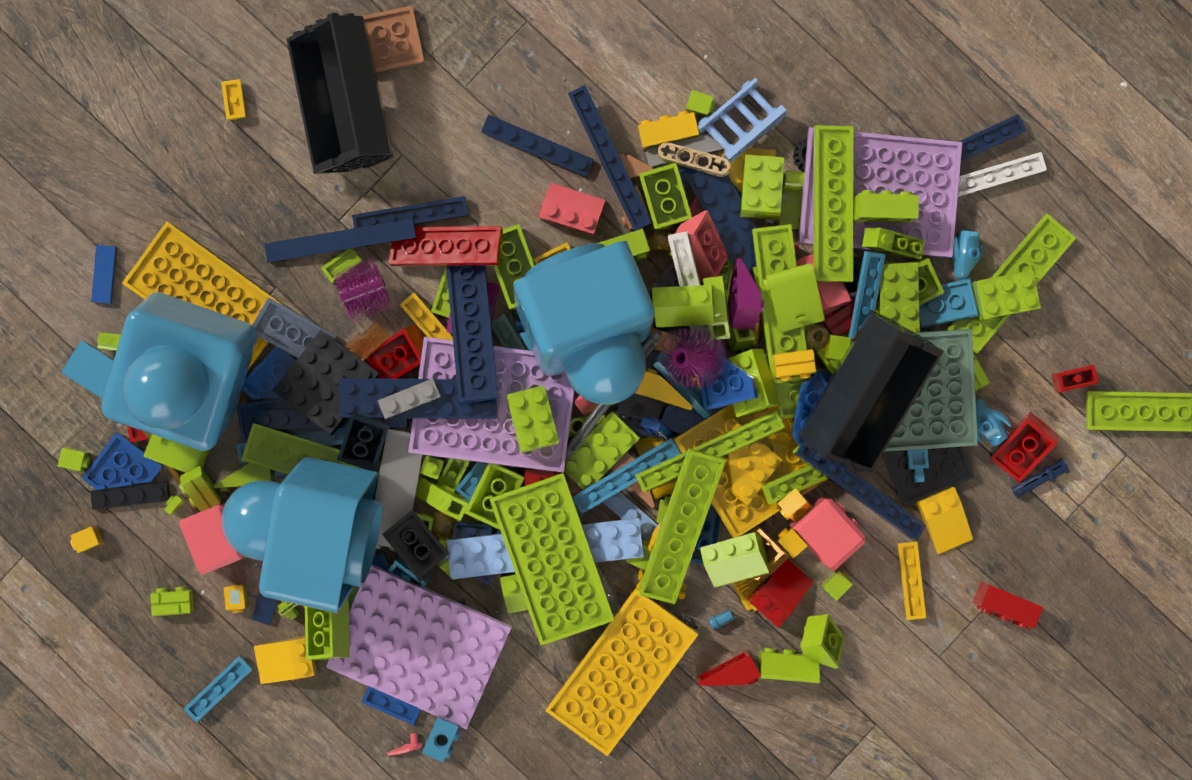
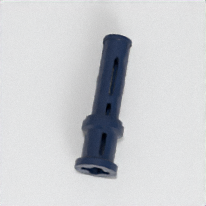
(1048, 474)

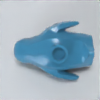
(966, 253)
(991, 423)

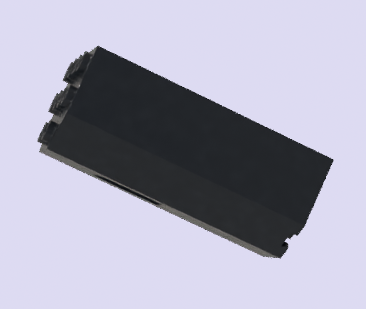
(339, 95)
(869, 393)

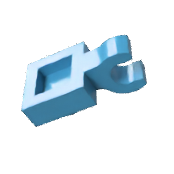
(918, 460)

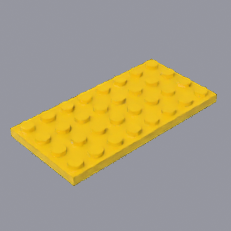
(193, 274)
(621, 672)

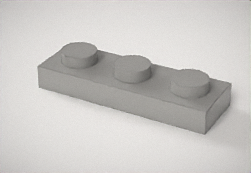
(409, 398)

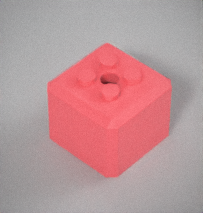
(829, 532)
(207, 541)

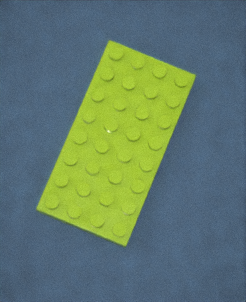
(552, 559)

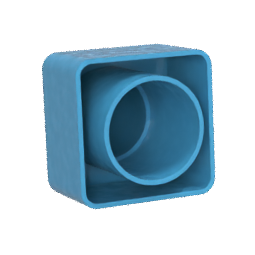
(588, 319)
(179, 371)
(309, 531)

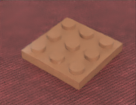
(394, 39)

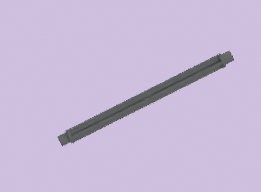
(600, 409)

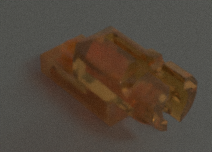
(364, 344)

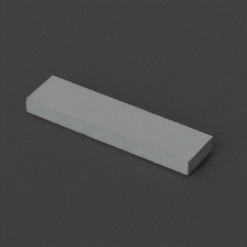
(702, 143)

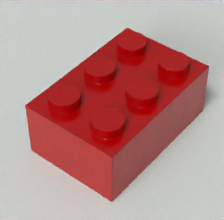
(1007, 606)

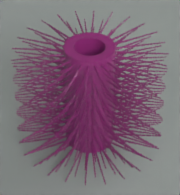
(362, 290)
(693, 357)

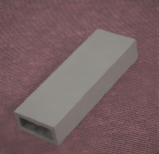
(396, 480)

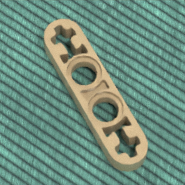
(692, 163)

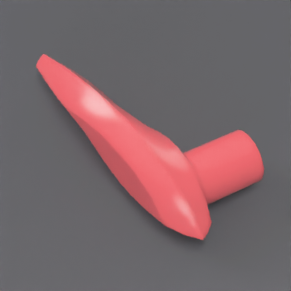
(407, 747)

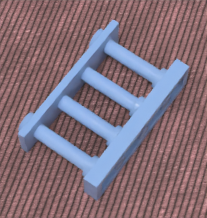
(745, 139)

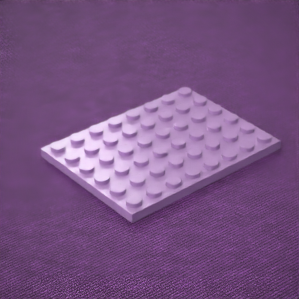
(899, 165)
(493, 439)
(420, 646)

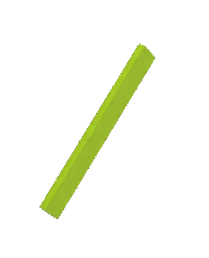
(718, 447)

